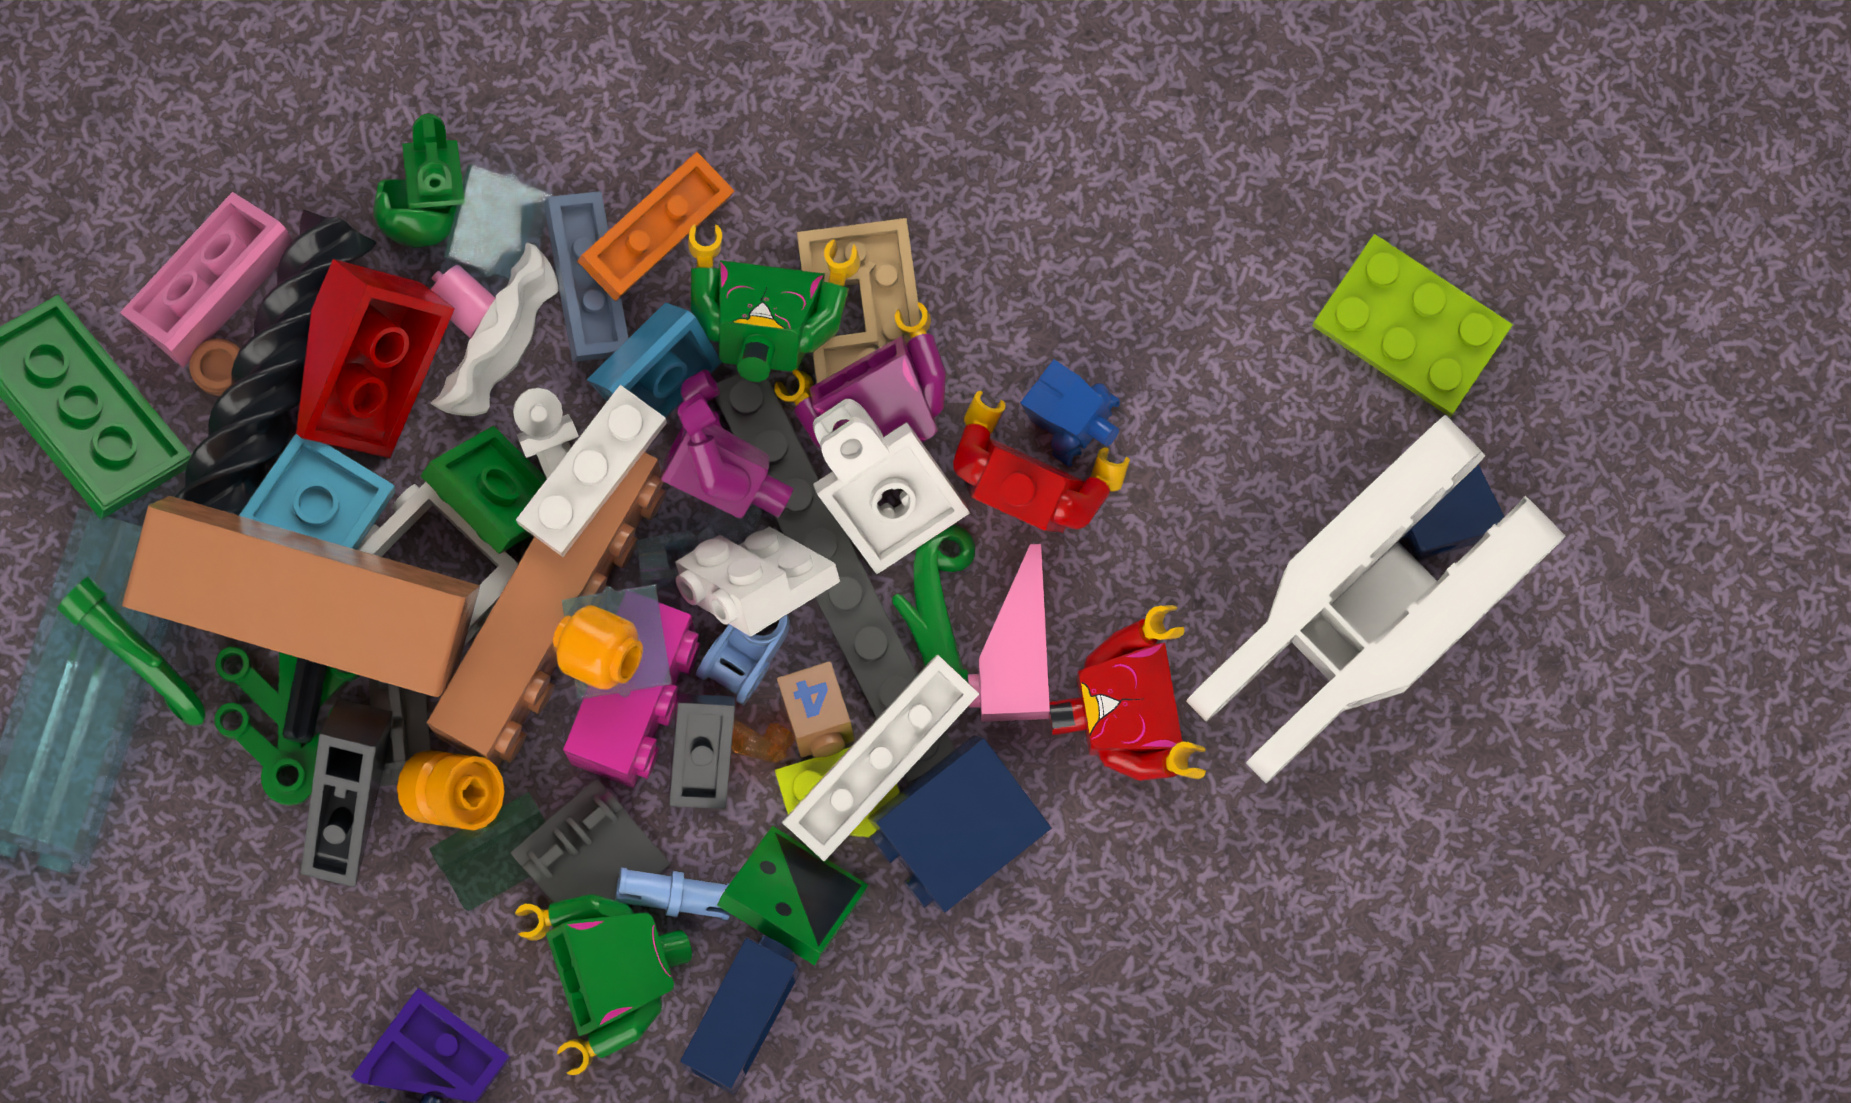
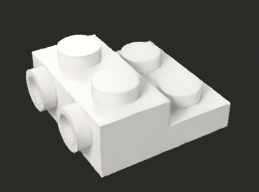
(754, 580)

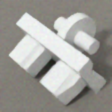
(543, 427)

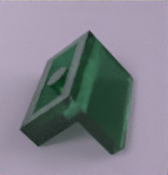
(481, 861)

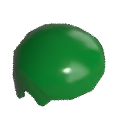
(409, 226)

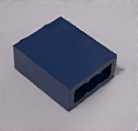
(957, 825)

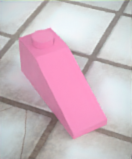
(1014, 659)

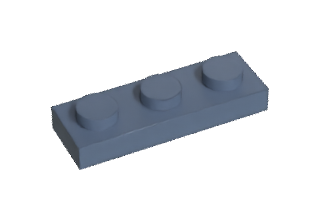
(591, 316)

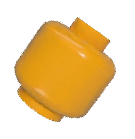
(597, 647)

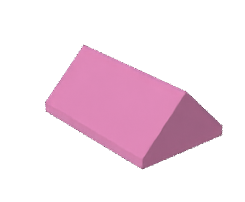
(208, 278)

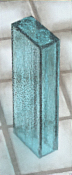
(73, 709)

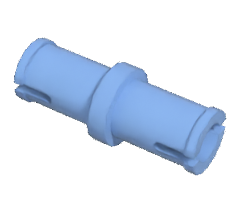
(670, 893)

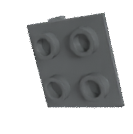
(586, 847)

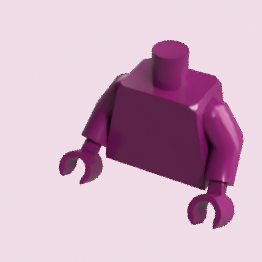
(715, 462)

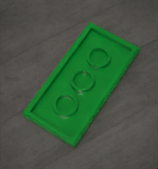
(84, 409)

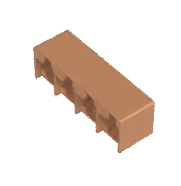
(300, 595)

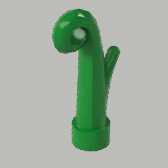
(88, 607)
(931, 620)

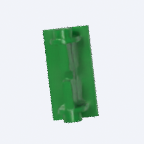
(432, 166)

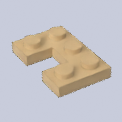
(884, 283)

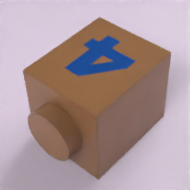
(816, 710)

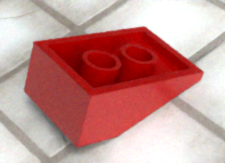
(367, 357)

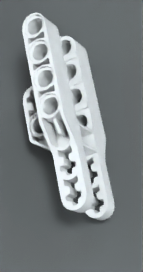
(1396, 613)

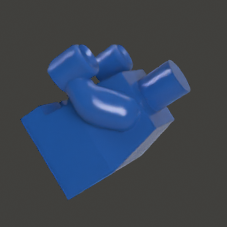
(1070, 411)

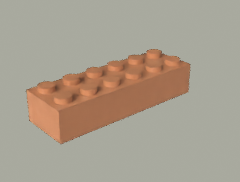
(514, 651)

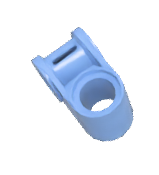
(745, 654)

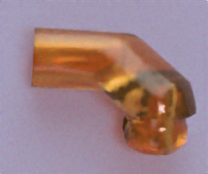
(769, 747)

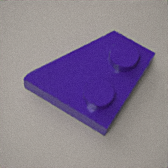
(432, 1054)

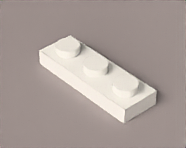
(591, 471)

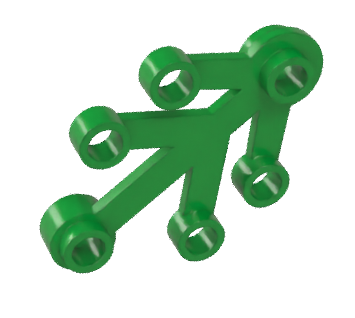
(275, 705)

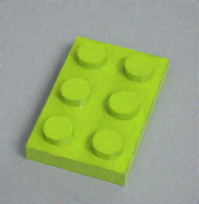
(1412, 325)

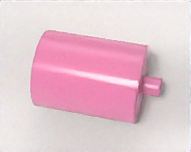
(465, 295)

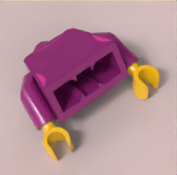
(891, 384)

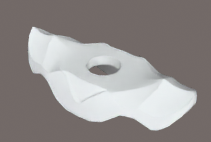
(500, 337)

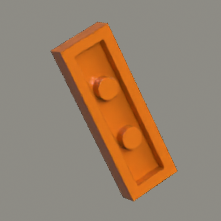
(655, 226)

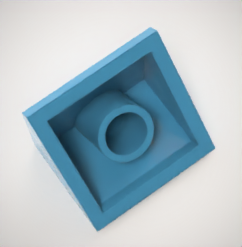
(658, 359)

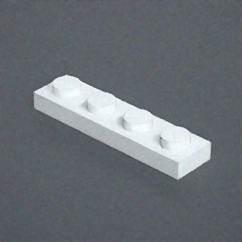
(880, 757)

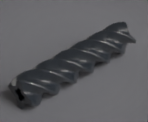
(267, 374)

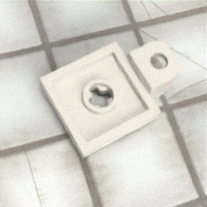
(866, 467)

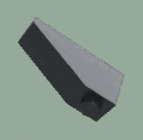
(345, 791)

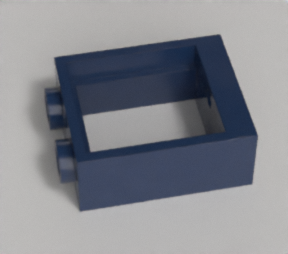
(741, 1013)

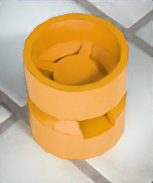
(450, 789)

